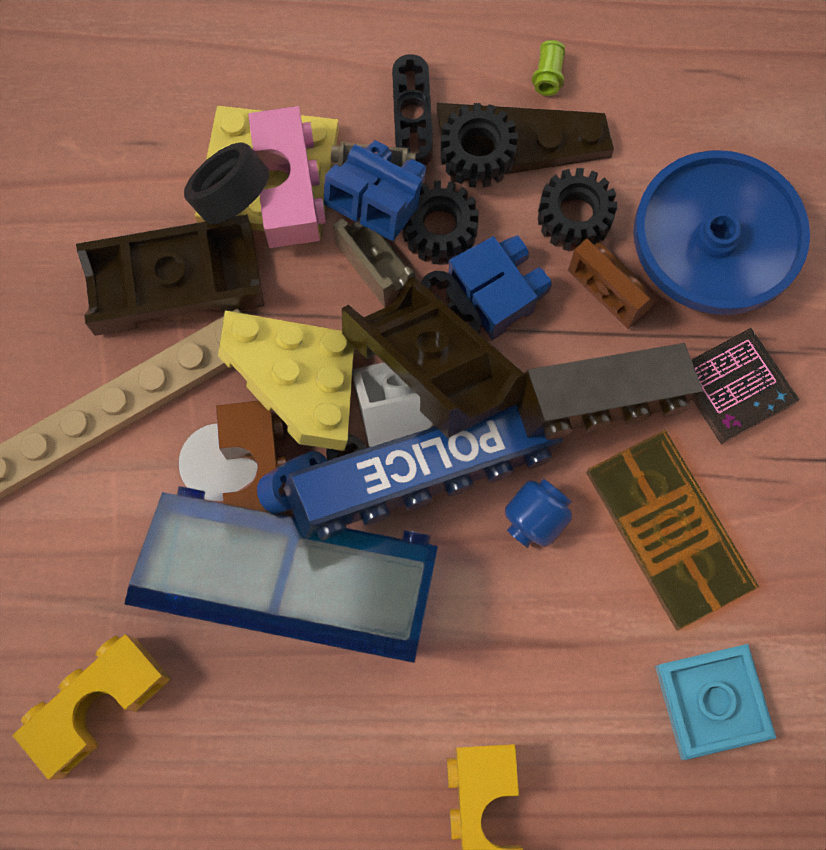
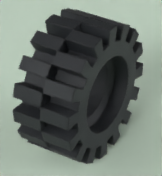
(482, 124)
(580, 188)
(444, 245)

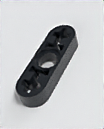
(420, 97)

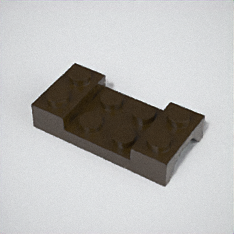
(170, 273)
(438, 357)

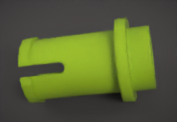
(548, 77)

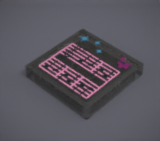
(740, 386)

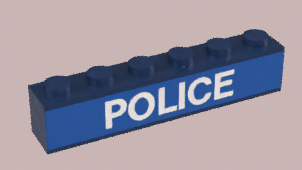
(410, 473)

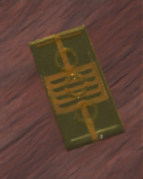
(671, 530)

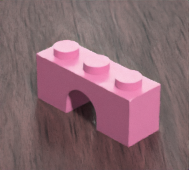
(289, 209)

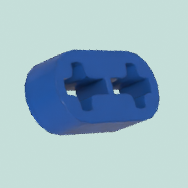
(270, 483)

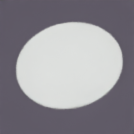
(206, 468)

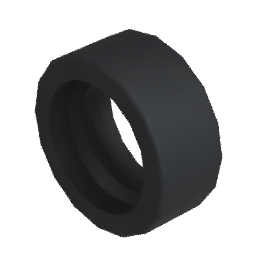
(226, 183)

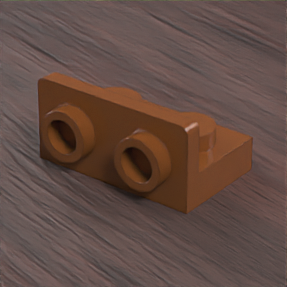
(611, 282)

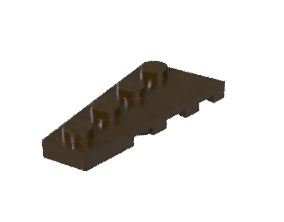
(544, 136)

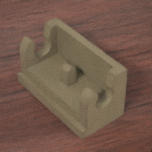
(373, 259)

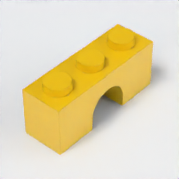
(57, 731)
(480, 777)

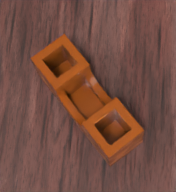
(253, 434)

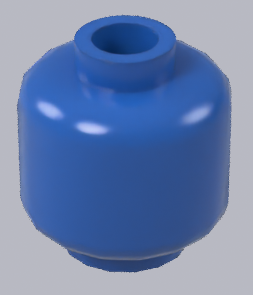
(538, 513)

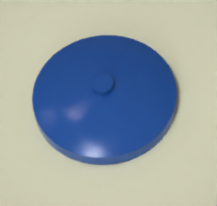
(721, 232)

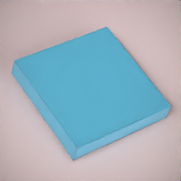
(715, 702)

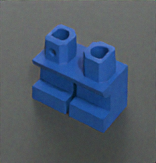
(375, 189)
(496, 286)

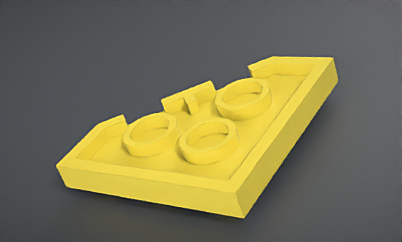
(295, 372)

